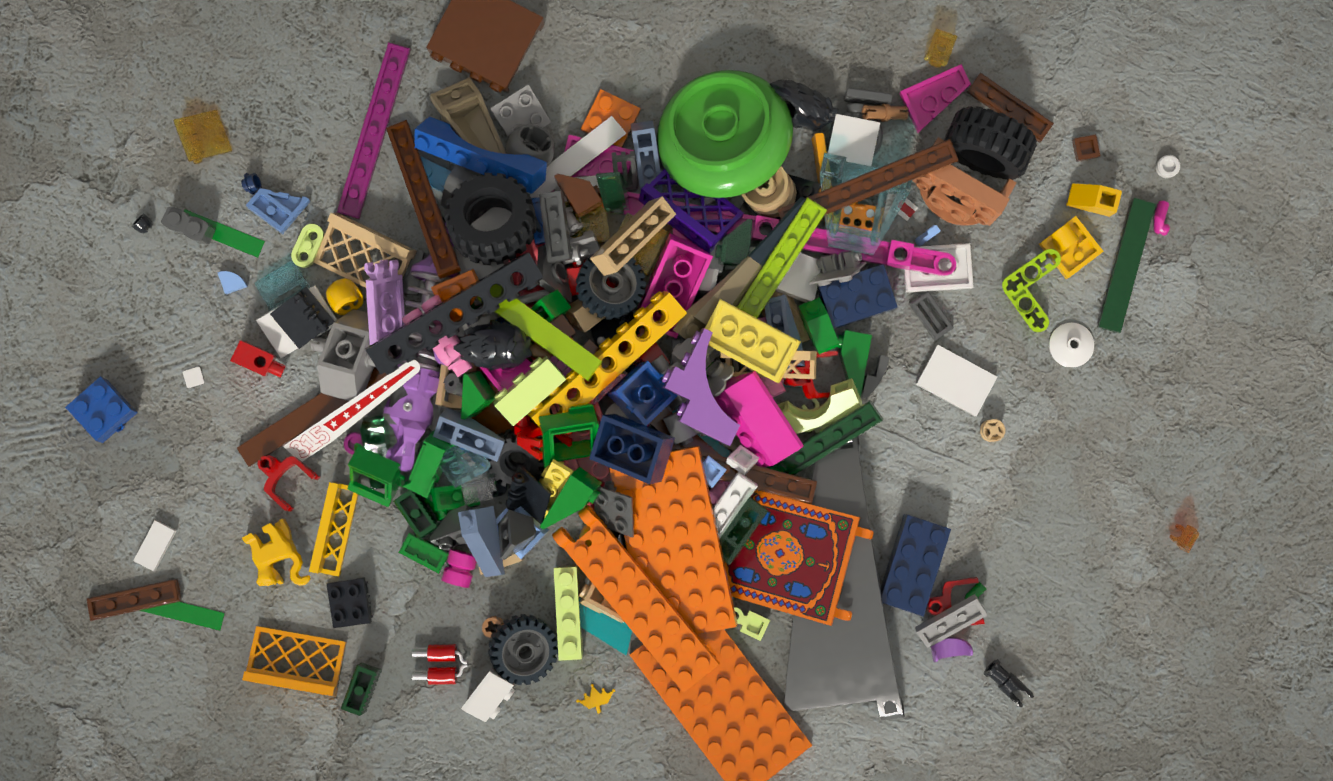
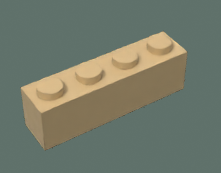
(633, 236)

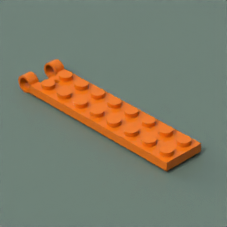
(638, 601)

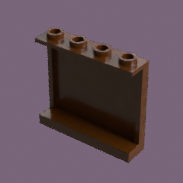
(485, 39)

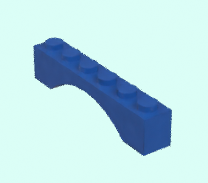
(441, 141)

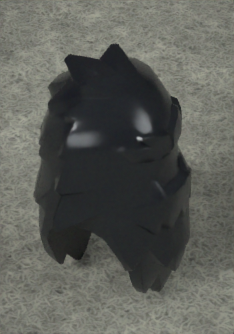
(807, 106)
(494, 345)

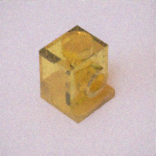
(942, 39)

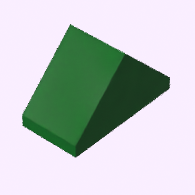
(475, 395)

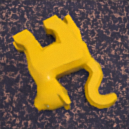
(276, 550)

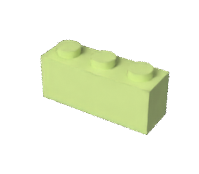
(528, 390)

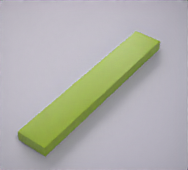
(782, 258)
(547, 335)

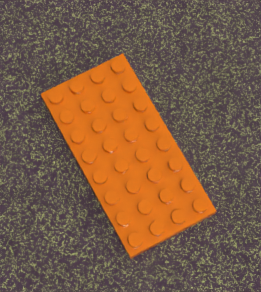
(680, 541)
(730, 713)

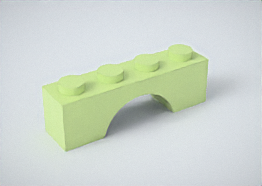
(841, 401)
(568, 613)

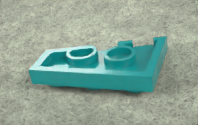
(605, 628)

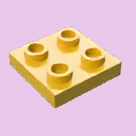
(1074, 246)

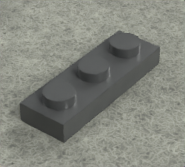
(555, 226)

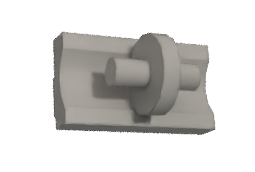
(583, 247)

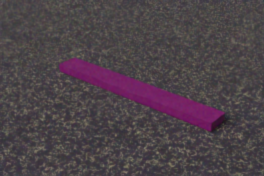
(373, 130)

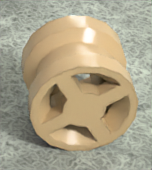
(996, 432)

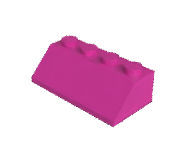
(677, 272)
(761, 421)

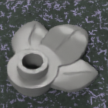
(718, 374)

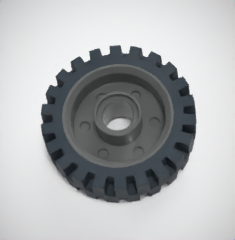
(607, 300)
(532, 663)

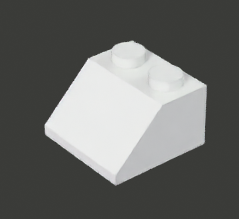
(488, 695)

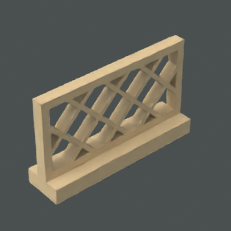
(366, 236)

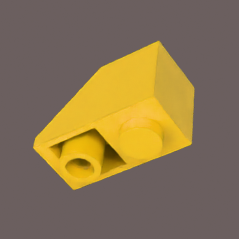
(1094, 198)

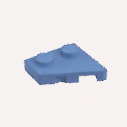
(277, 208)

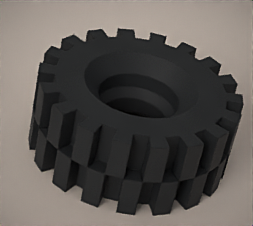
(506, 468)

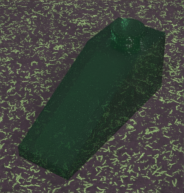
(613, 192)
(376, 439)
(741, 529)

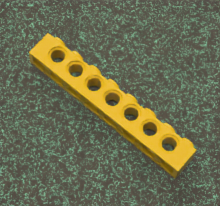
(671, 314)

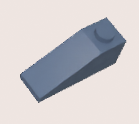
(646, 153)
(780, 317)
(468, 435)
(482, 538)

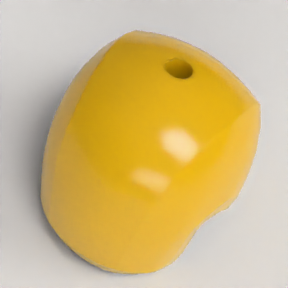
(342, 294)

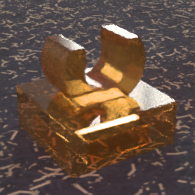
(1187, 538)

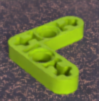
(1022, 291)

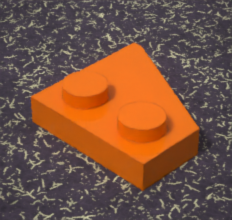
(454, 285)

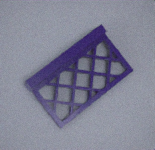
(683, 222)

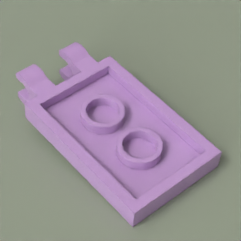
(384, 298)

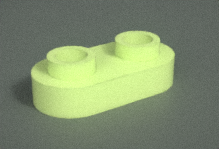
(306, 245)

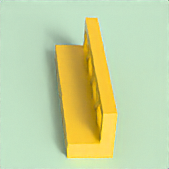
(325, 530)

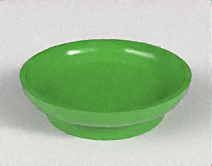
(724, 134)

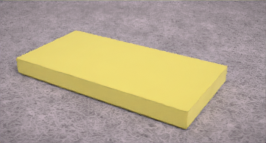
(751, 341)

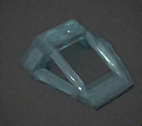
(837, 170)

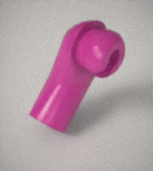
(1159, 218)

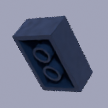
(859, 298)
(632, 448)

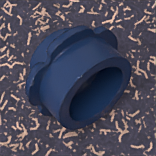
(251, 183)

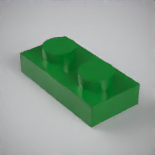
(449, 498)

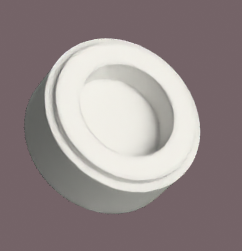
(1167, 166)

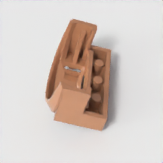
(973, 194)

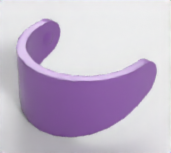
(951, 647)

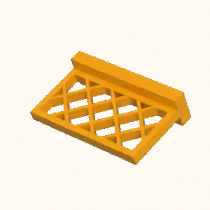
(289, 681)

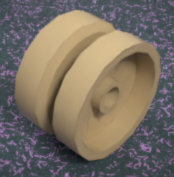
(772, 195)

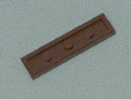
(1003, 101)
(134, 599)

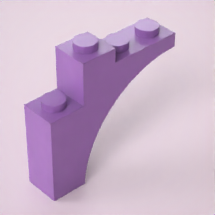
(691, 383)

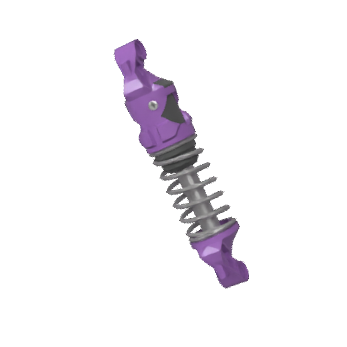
(410, 406)

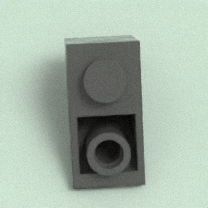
(449, 532)

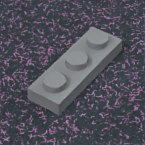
(951, 621)

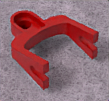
(807, 384)
(526, 433)
(276, 471)
(945, 600)

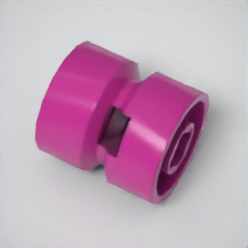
(459, 568)

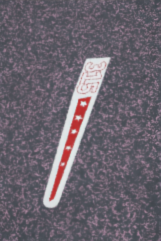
(348, 414)

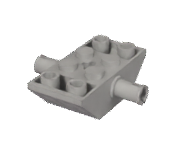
(344, 363)

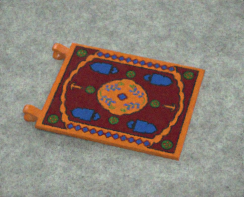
(796, 559)

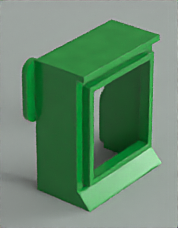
(576, 419)
(377, 468)
(426, 468)

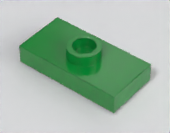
(424, 552)

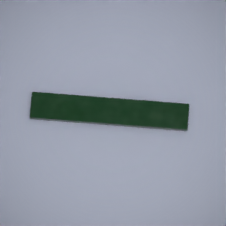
(1126, 265)
(830, 439)

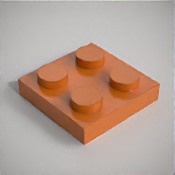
(607, 106)

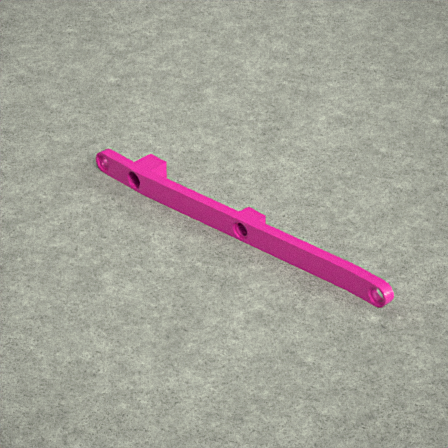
(917, 258)

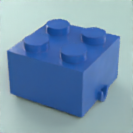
(641, 394)
(101, 410)

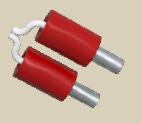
(439, 653)

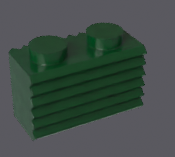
(416, 513)
(361, 689)

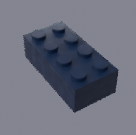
(914, 564)

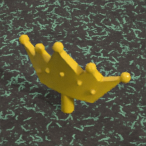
(596, 698)

